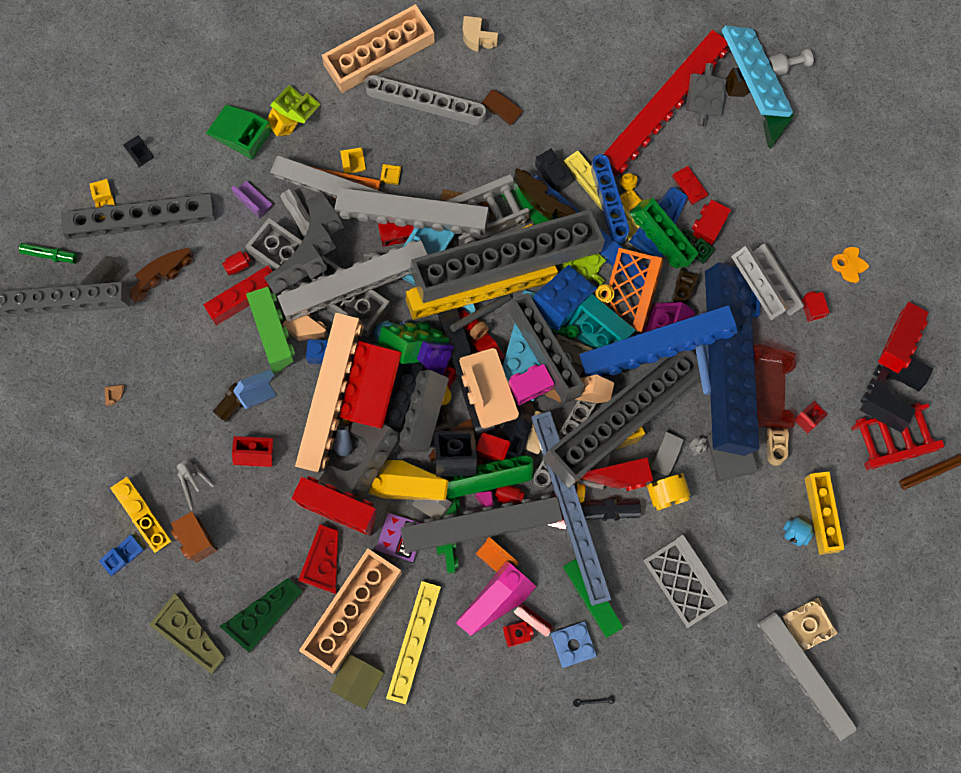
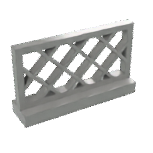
(699, 571)

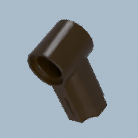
(228, 405)

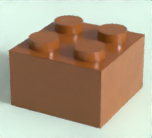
(193, 536)

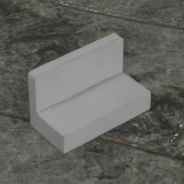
(433, 508)

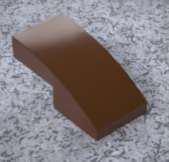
(501, 106)

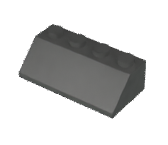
(423, 412)

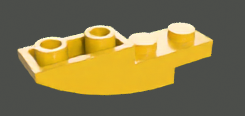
(141, 514)

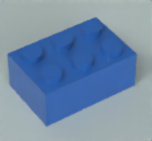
(562, 297)

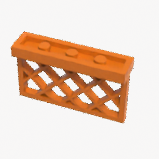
(648, 289)

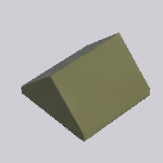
(356, 681)

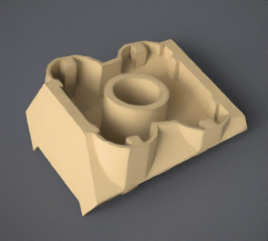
(810, 624)

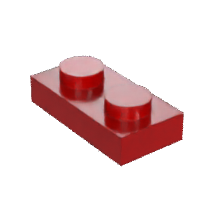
(689, 185)

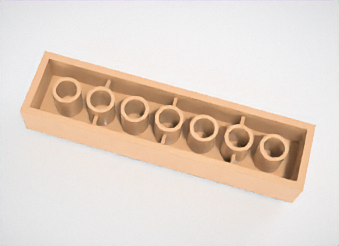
(329, 393)

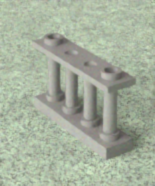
(487, 193)
(768, 281)

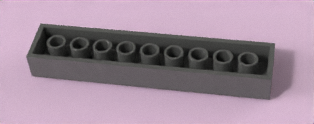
(506, 256)
(622, 416)

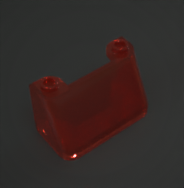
(770, 372)

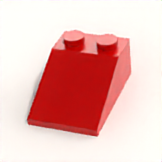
(625, 475)

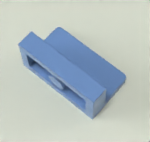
(255, 389)

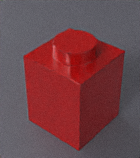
(815, 306)

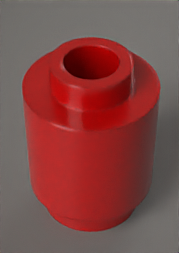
(236, 263)
(510, 494)

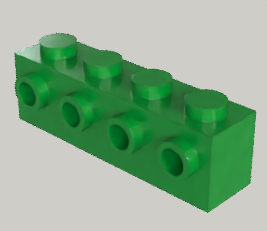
(664, 233)

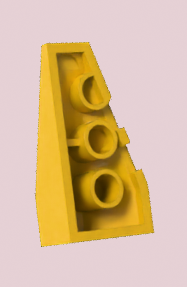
(405, 481)

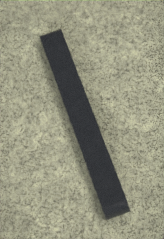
(460, 349)

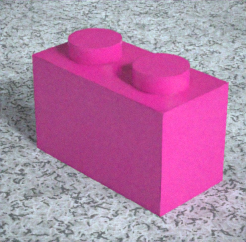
(530, 384)

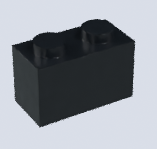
(553, 170)

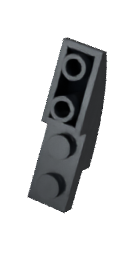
(518, 430)

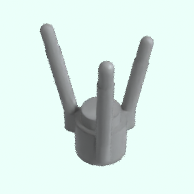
(187, 471)

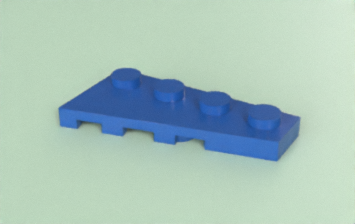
(672, 205)

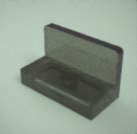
(105, 272)

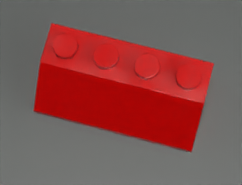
(370, 384)

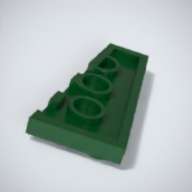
(256, 620)

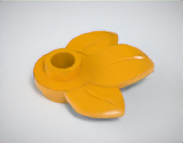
(852, 264)

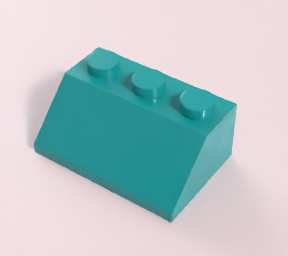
(599, 324)

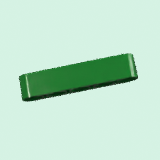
(491, 476)

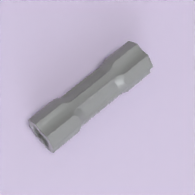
(296, 209)

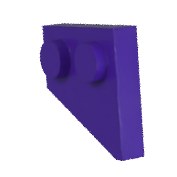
(435, 355)

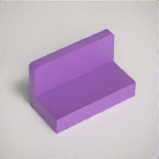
(252, 199)

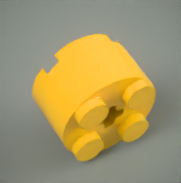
(668, 490)

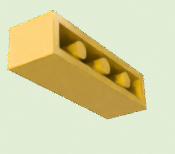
(824, 513)

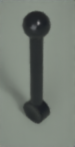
(610, 700)

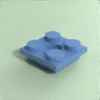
(577, 632)

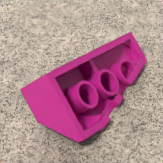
(499, 596)

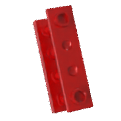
(893, 455)

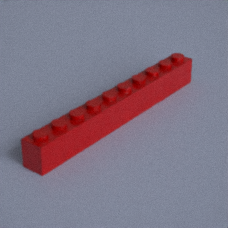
(663, 104)

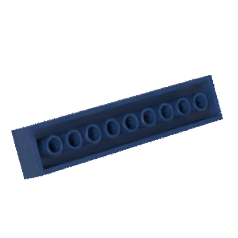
(732, 365)

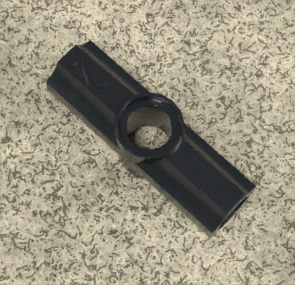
(611, 509)

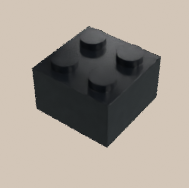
(455, 453)

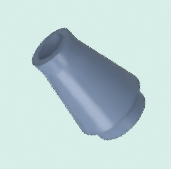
(343, 441)

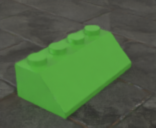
(270, 328)

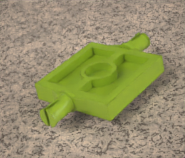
(587, 267)

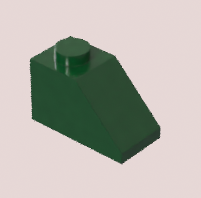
(774, 127)

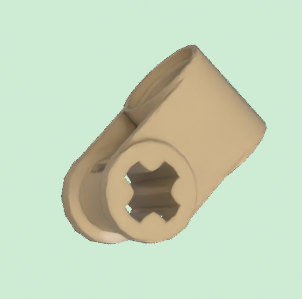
(777, 442)

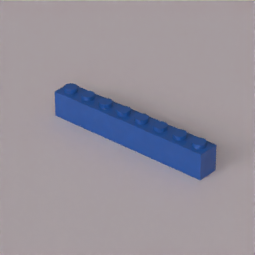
(659, 343)

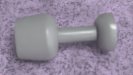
(780, 63)

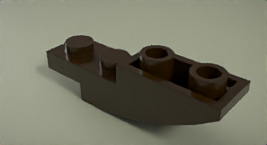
(536, 194)

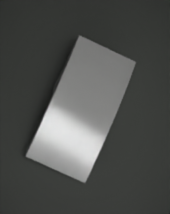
(667, 453)

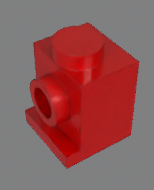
(510, 637)

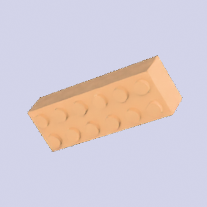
(378, 48)
(350, 611)

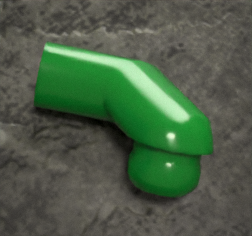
(568, 331)

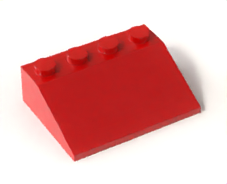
(334, 505)

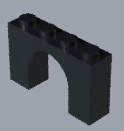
(885, 407)

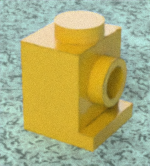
(281, 124)

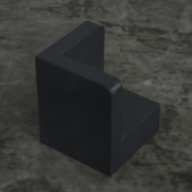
(138, 151)

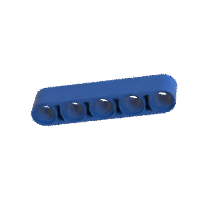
(609, 190)

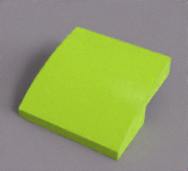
(294, 105)

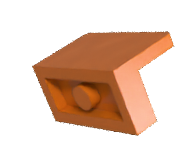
(495, 555)

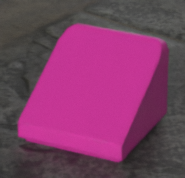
(485, 499)

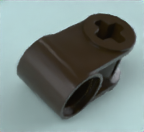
(684, 284)

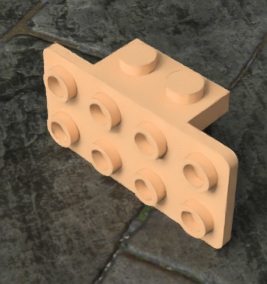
(488, 388)

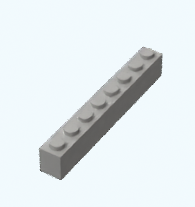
(412, 211)
(350, 281)

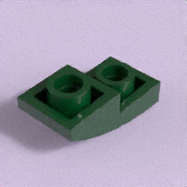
(700, 245)

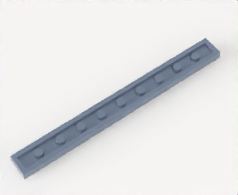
(573, 517)

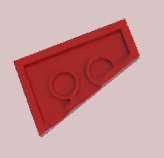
(321, 561)

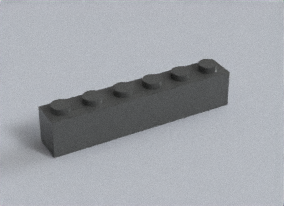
(546, 347)

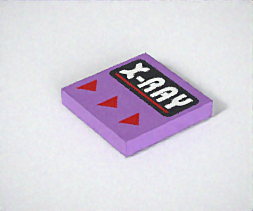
(391, 539)

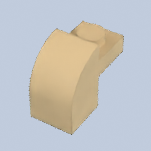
(474, 36)

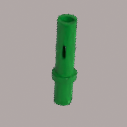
(48, 253)

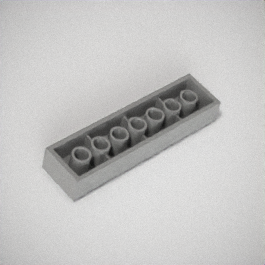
(275, 245)

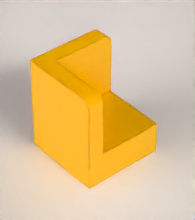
(353, 160)

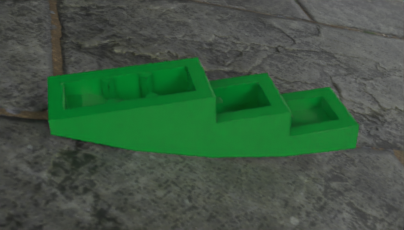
(601, 613)

